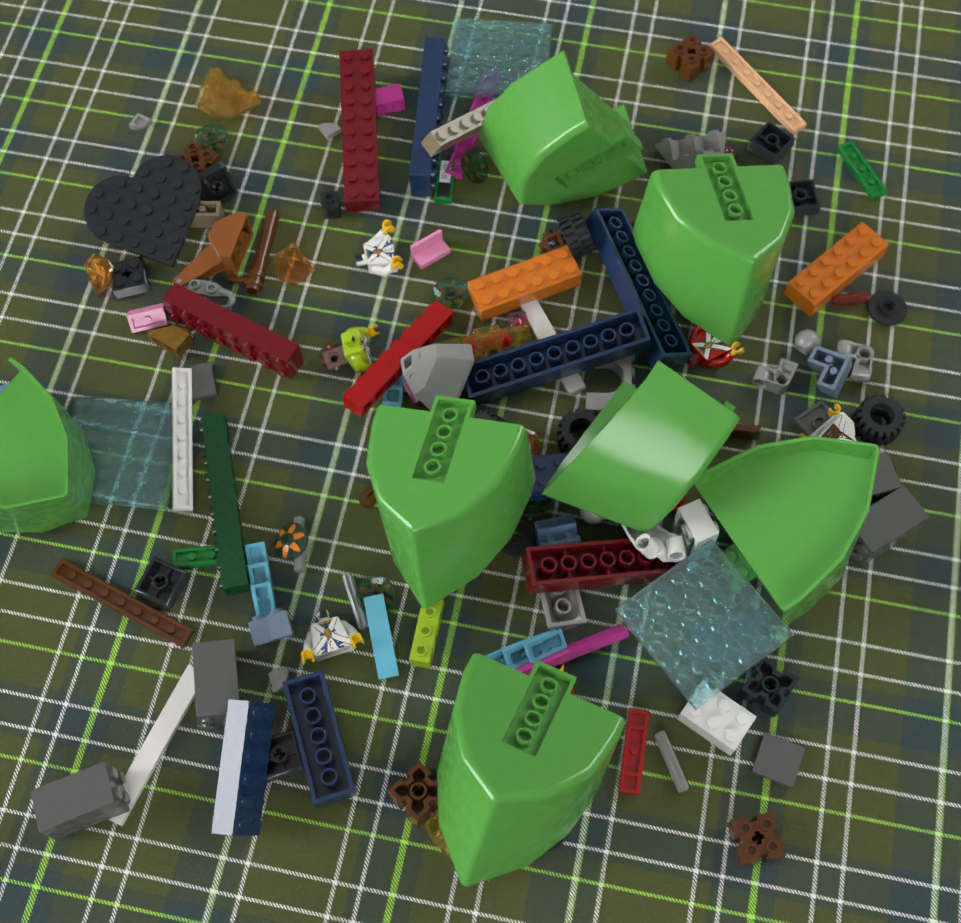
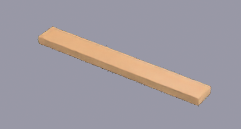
(757, 86)

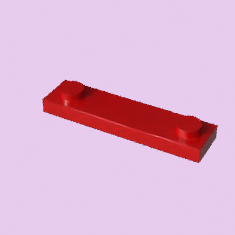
(633, 751)

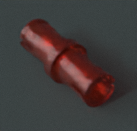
(850, 299)

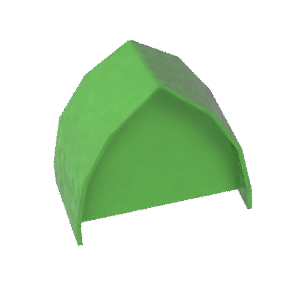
(559, 138)
(715, 238)
(643, 450)
(42, 459)
(447, 490)
(793, 513)
(518, 765)

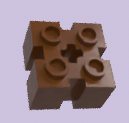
(690, 57)
(198, 157)
(419, 782)
(763, 827)

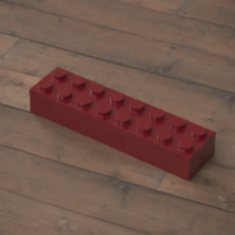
(233, 331)
(588, 566)

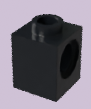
(330, 205)

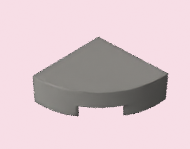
(140, 122)
(329, 130)
(277, 677)

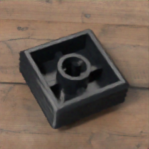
(771, 143)
(224, 185)
(805, 197)
(137, 281)
(158, 571)
(291, 762)

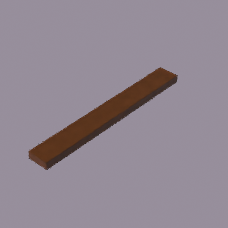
(123, 603)

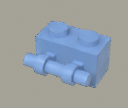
(556, 531)

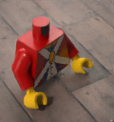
(710, 351)

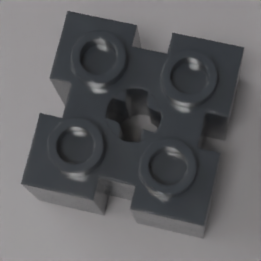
(780, 684)

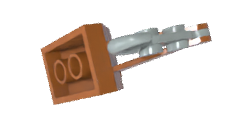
(225, 253)

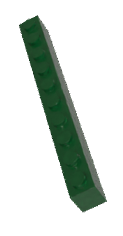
(225, 503)

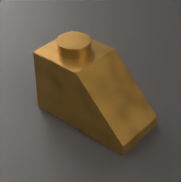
(172, 339)

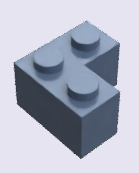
(834, 369)
(272, 627)

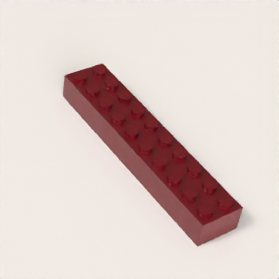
(359, 131)

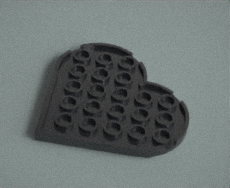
(147, 211)

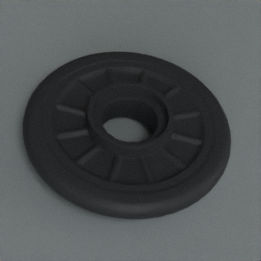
(883, 317)
(528, 539)

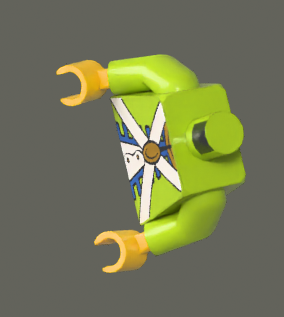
(357, 348)

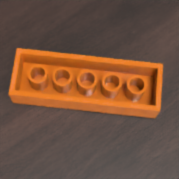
(836, 269)
(524, 283)

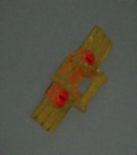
(494, 338)

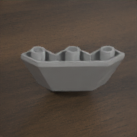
(683, 153)
(437, 370)

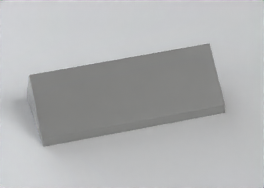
(563, 609)

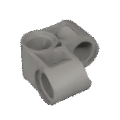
(861, 366)
(768, 378)

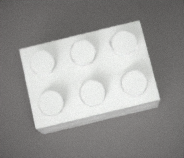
(694, 525)
(719, 722)

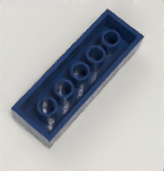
(319, 739)
(243, 768)

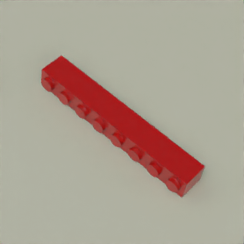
(388, 367)

